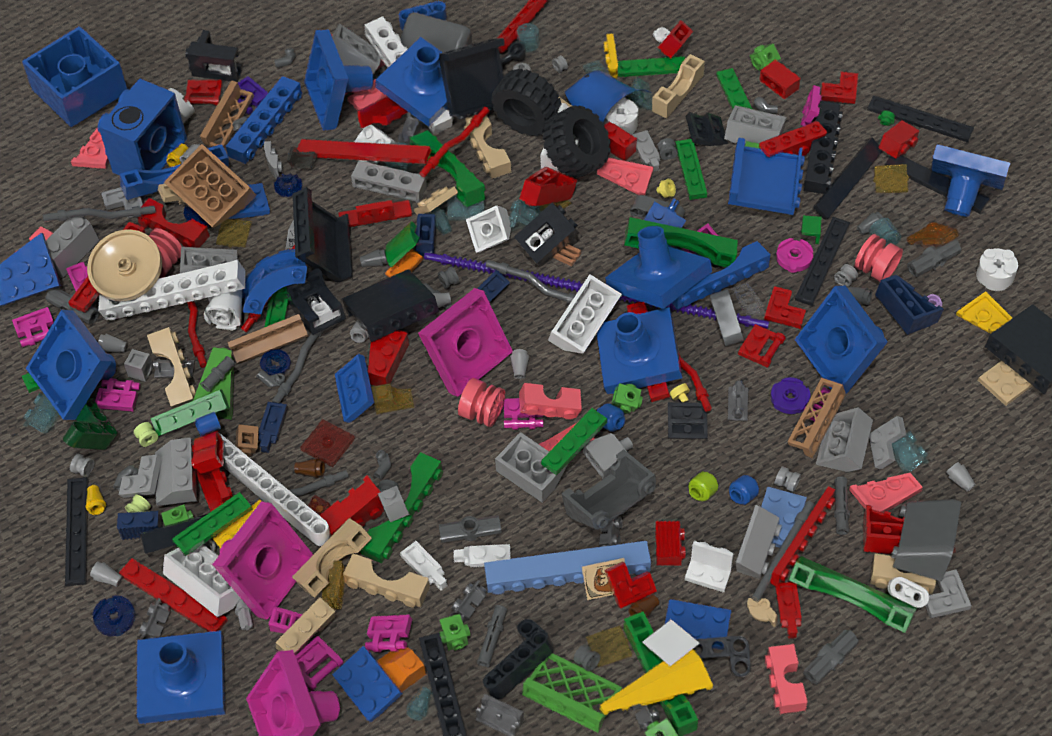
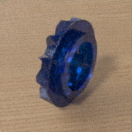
(288, 190)
(276, 355)

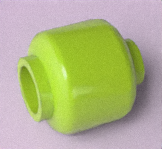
(703, 486)

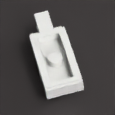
(476, 555)
(424, 564)

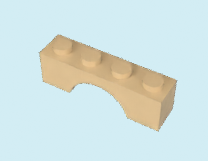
(688, 76)
(494, 160)
(165, 345)
(346, 540)
(409, 589)

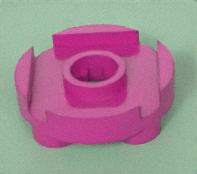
(792, 263)

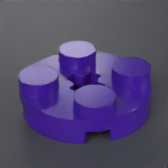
(790, 405)

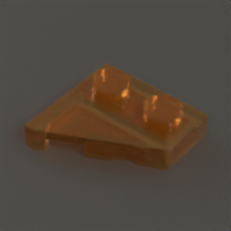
(933, 234)

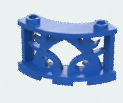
(269, 276)

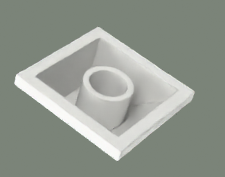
(489, 228)

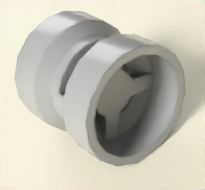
(787, 479)

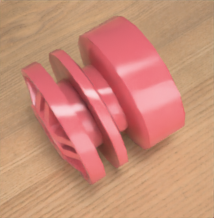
(169, 248)
(878, 258)
(481, 402)

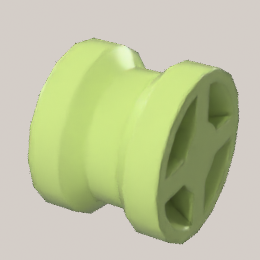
(145, 434)
(138, 504)

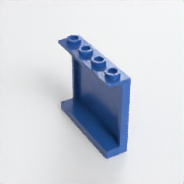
(766, 181)

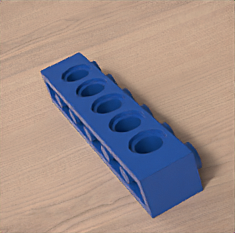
(264, 120)

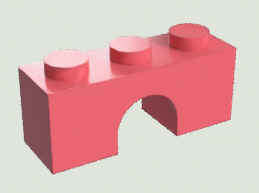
(535, 402)
(788, 696)

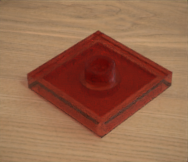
(327, 443)

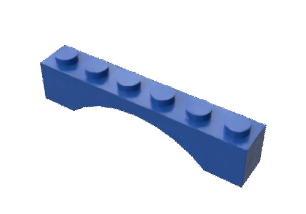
(143, 182)
(751, 260)

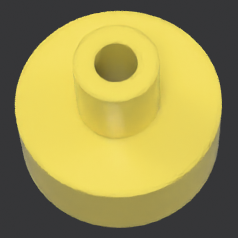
(666, 188)
(680, 393)

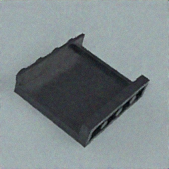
(471, 76)
(321, 237)
(391, 304)
(1026, 346)

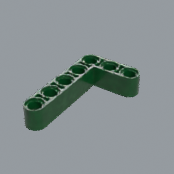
(90, 429)

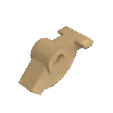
(762, 611)

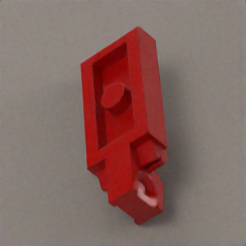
(789, 607)

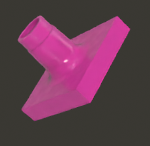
(465, 341)
(262, 560)
(284, 704)

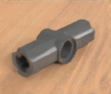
(933, 257)
(60, 299)
(458, 530)
(830, 657)

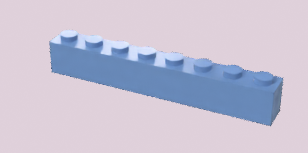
(561, 567)

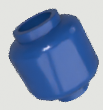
(614, 416)
(744, 489)

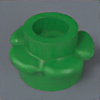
(886, 118)

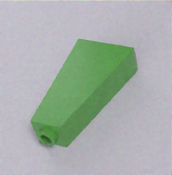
(226, 384)

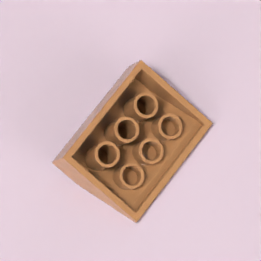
(210, 187)

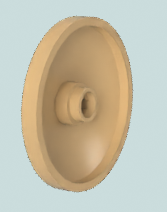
(124, 265)

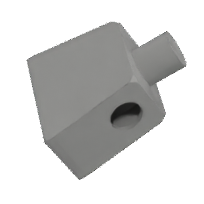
(603, 451)

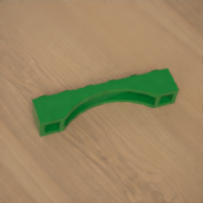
(469, 188)
(718, 249)
(424, 473)
(883, 606)
(677, 709)

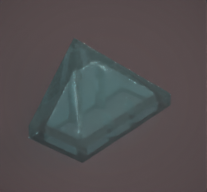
(639, 97)

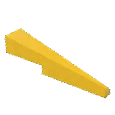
(662, 684)

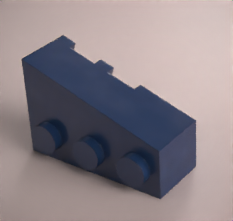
(906, 305)

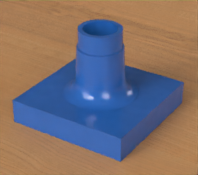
(330, 79)
(416, 82)
(967, 175)
(658, 271)
(841, 338)
(639, 350)
(69, 365)
(180, 677)

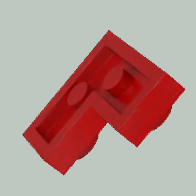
(844, 91)
(780, 311)
(626, 589)

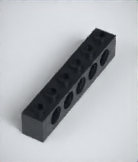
(822, 149)
(441, 685)

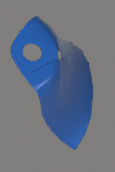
(598, 92)

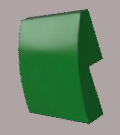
(401, 244)

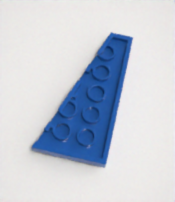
(27, 272)

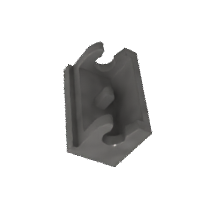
(411, 128)
(499, 716)

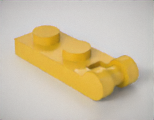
(611, 57)

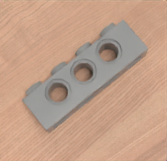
(389, 181)

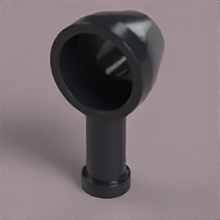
(516, 51)

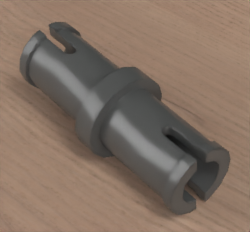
(217, 373)

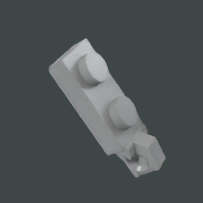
(647, 150)

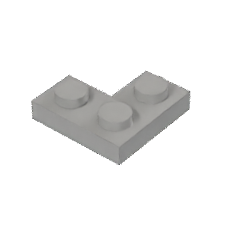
(116, 198)
(882, 439)
(145, 481)
(952, 596)

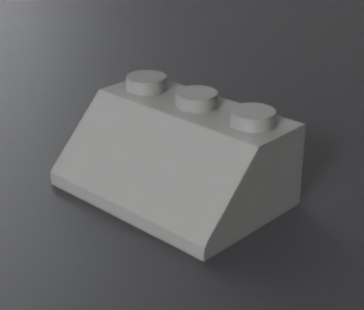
(354, 49)
(753, 125)
(71, 243)
(201, 258)
(845, 441)
(522, 465)
(176, 474)
(758, 543)

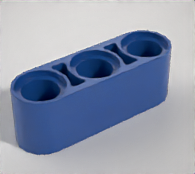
(434, 9)
(207, 424)

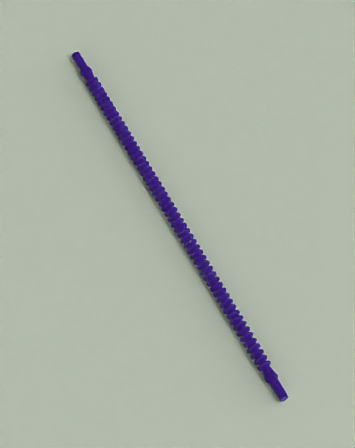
(445, 259)

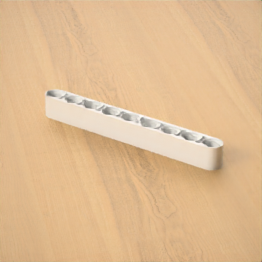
(273, 492)

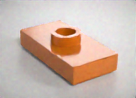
(408, 261)

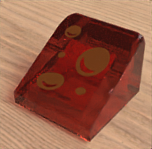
(318, 504)

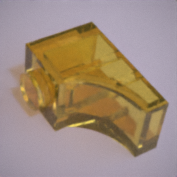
(391, 399)

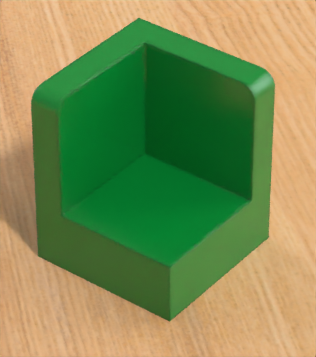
(811, 226)

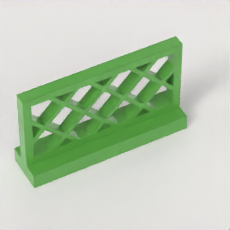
(563, 702)

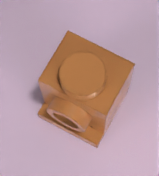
(247, 434)

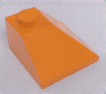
(403, 667)

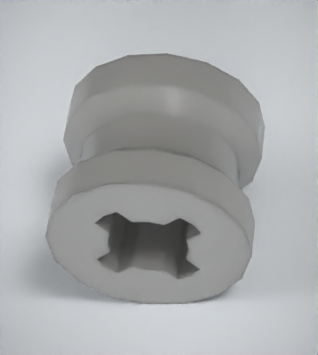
(846, 275)
(81, 465)

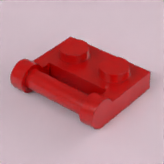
(198, 88)
(756, 342)

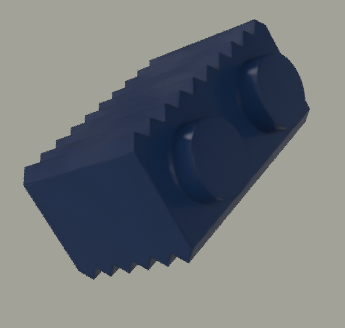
(426, 232)
(133, 523)

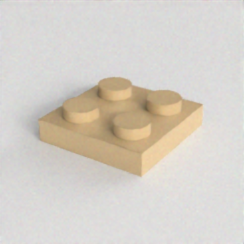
(437, 198)
(1004, 383)

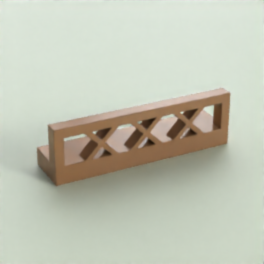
(220, 115)
(268, 339)
(822, 421)

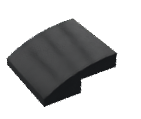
(706, 129)
(687, 421)

